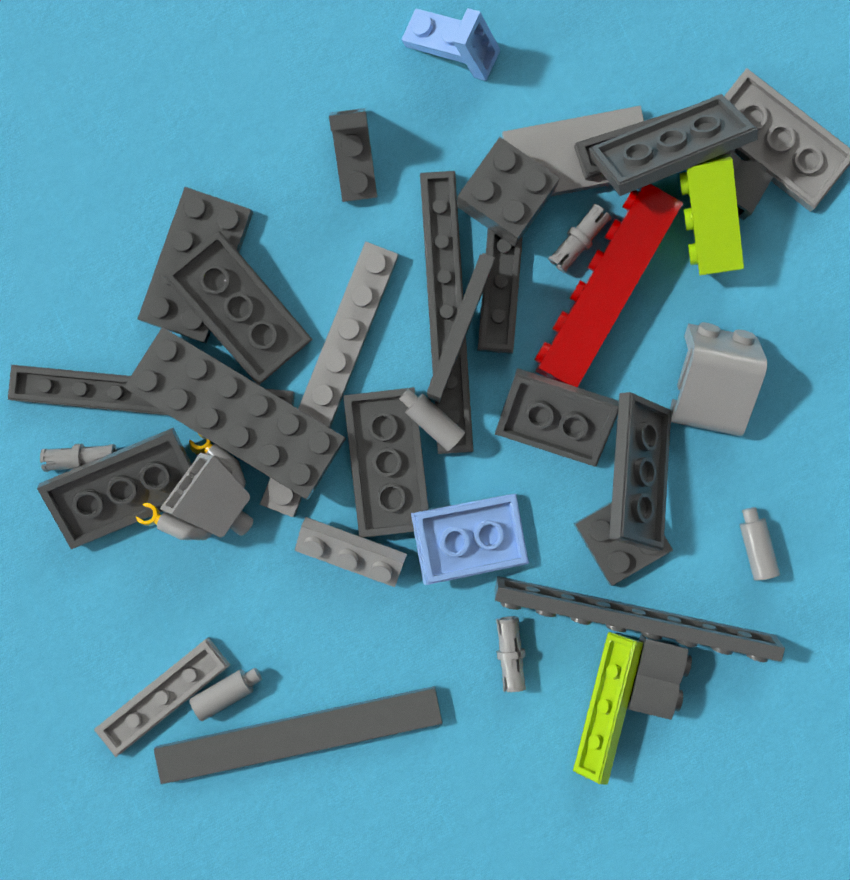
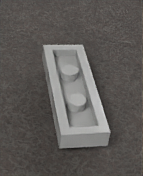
(350, 552)

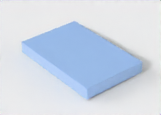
(469, 538)

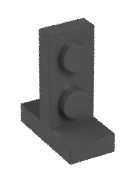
(353, 154)

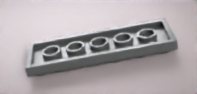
(235, 413)

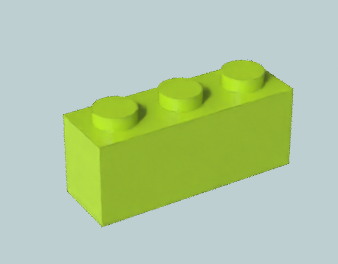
(713, 215)

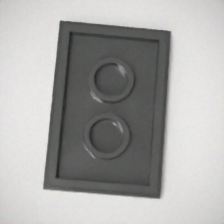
(557, 417)

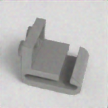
(719, 379)

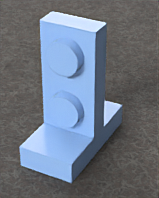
(454, 39)

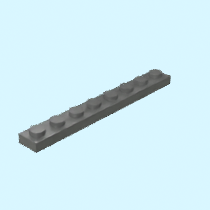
(650, 622)

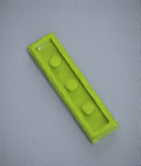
(608, 707)

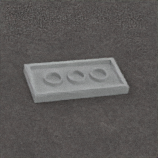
(790, 143)
(554, 145)

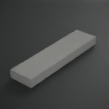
(162, 697)

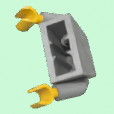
(206, 498)

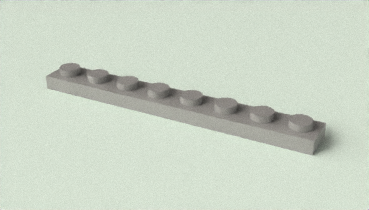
(339, 353)

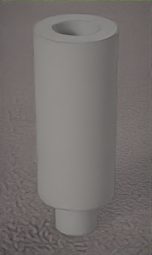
(432, 419)
(758, 545)
(224, 693)

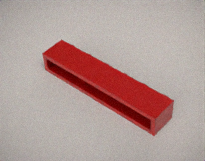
(609, 285)

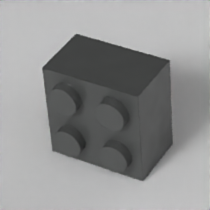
(507, 191)

